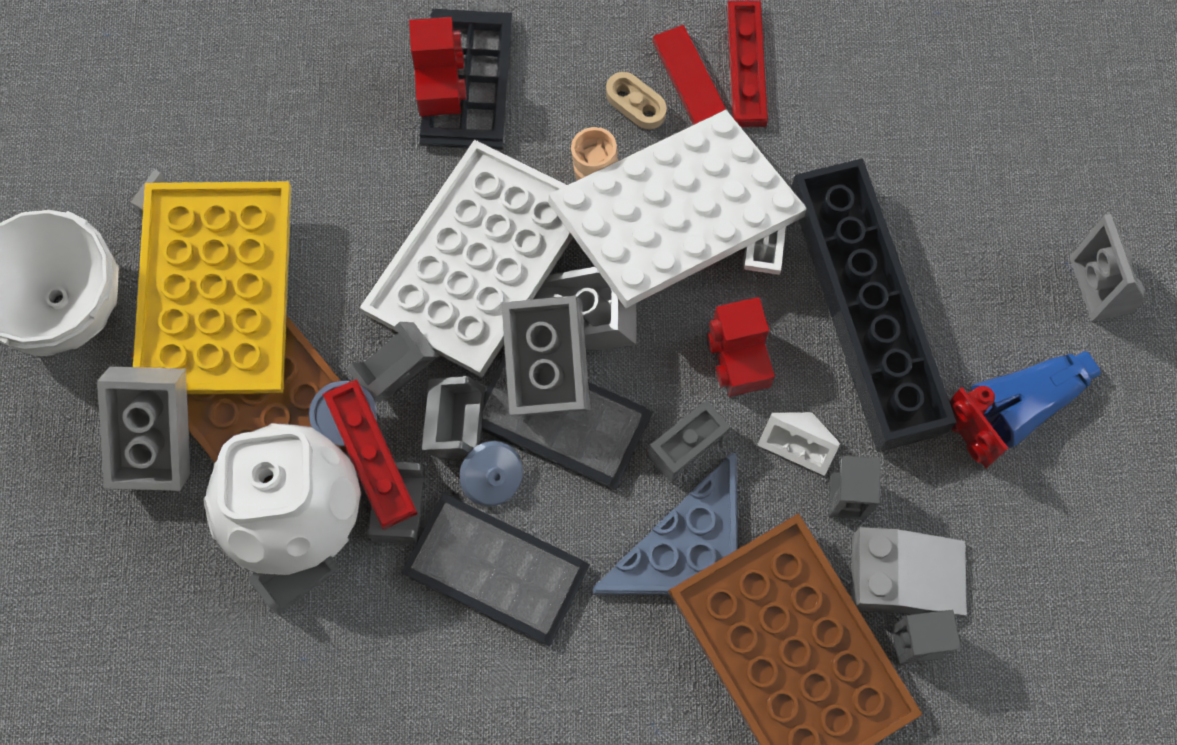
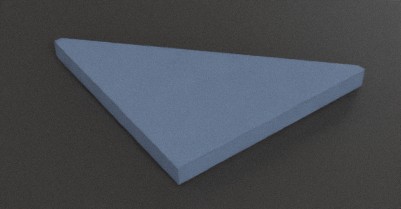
(684, 541)

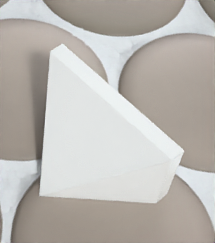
(800, 439)

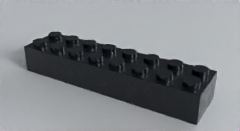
(872, 307)

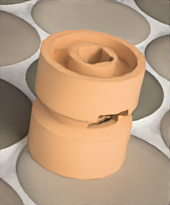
(593, 151)

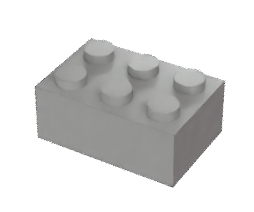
(545, 356)
(144, 428)

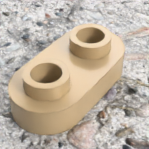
(639, 100)

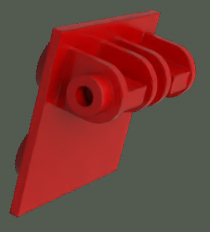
(981, 439)

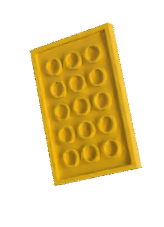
(215, 284)

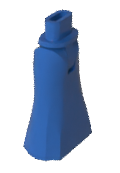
(1036, 393)

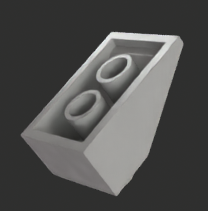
(1106, 272)
(604, 316)
(907, 572)

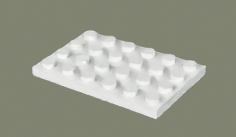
(676, 207)
(475, 246)

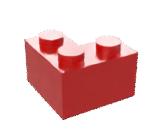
(436, 61)
(739, 341)

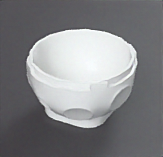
(50, 257)
(294, 516)

